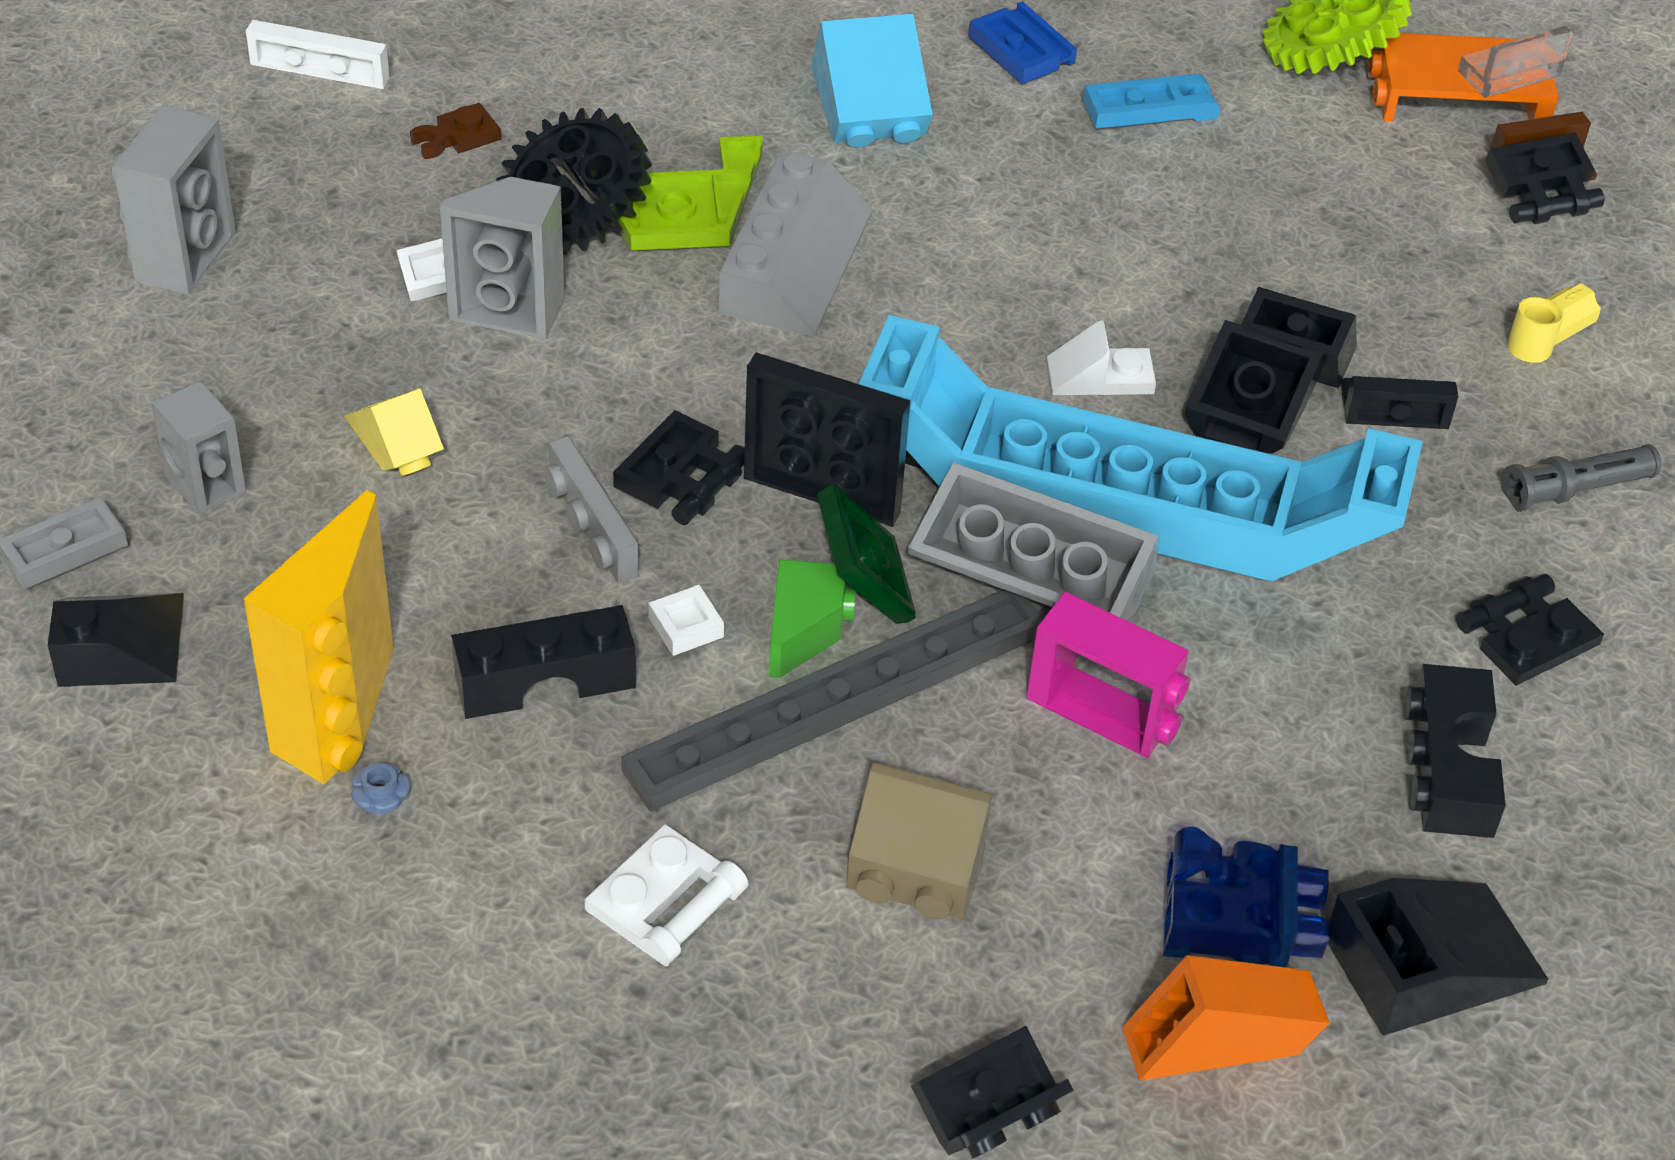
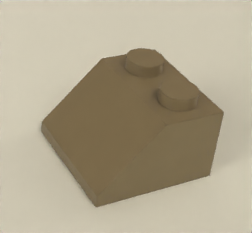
(918, 842)

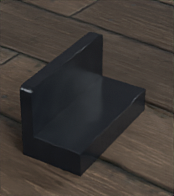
(1399, 402)

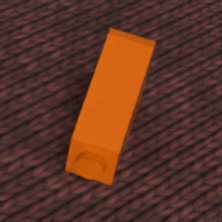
(1223, 1016)

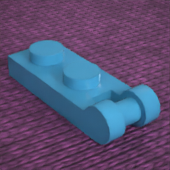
(1150, 101)

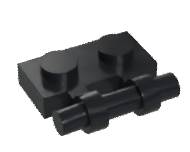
(1543, 165)
(667, 459)
(1536, 642)

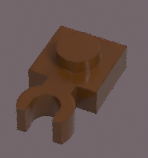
(462, 128)

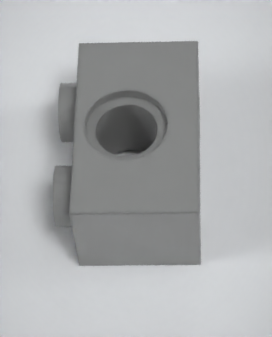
(199, 447)

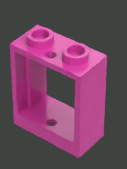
(1121, 646)

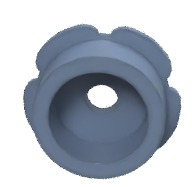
(380, 798)

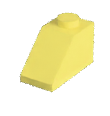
(398, 432)

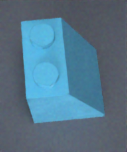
(872, 79)

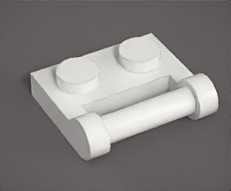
(652, 882)

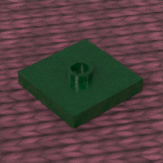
(866, 555)

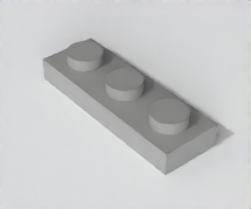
(591, 511)

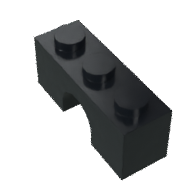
(503, 661)
(1453, 787)

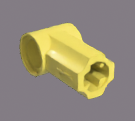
(1550, 320)

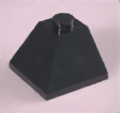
(116, 639)

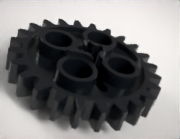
(600, 156)

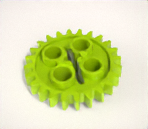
(1331, 31)

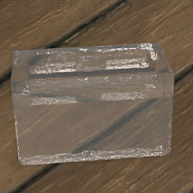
(1517, 62)

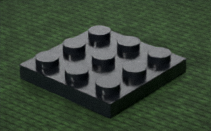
(823, 432)

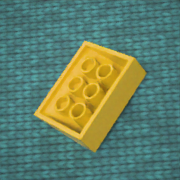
(324, 643)

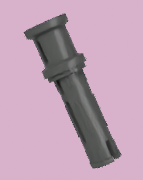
(1560, 478)

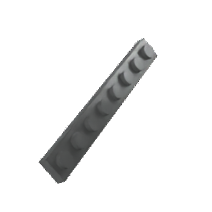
(829, 698)

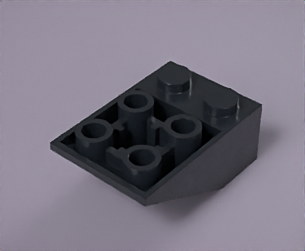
(1428, 949)

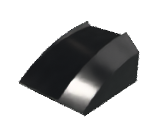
(1252, 390)

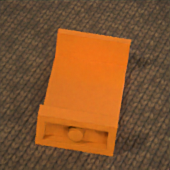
(1429, 68)

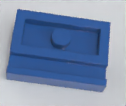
(1022, 42)

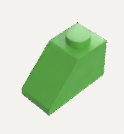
(806, 613)

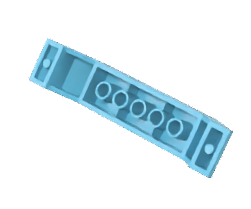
(1195, 493)

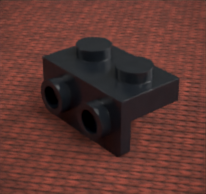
(988, 1092)

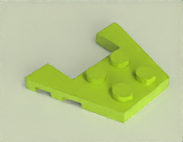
(695, 205)

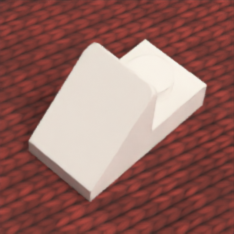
(1092, 368)

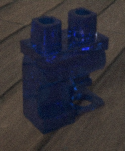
(1246, 903)

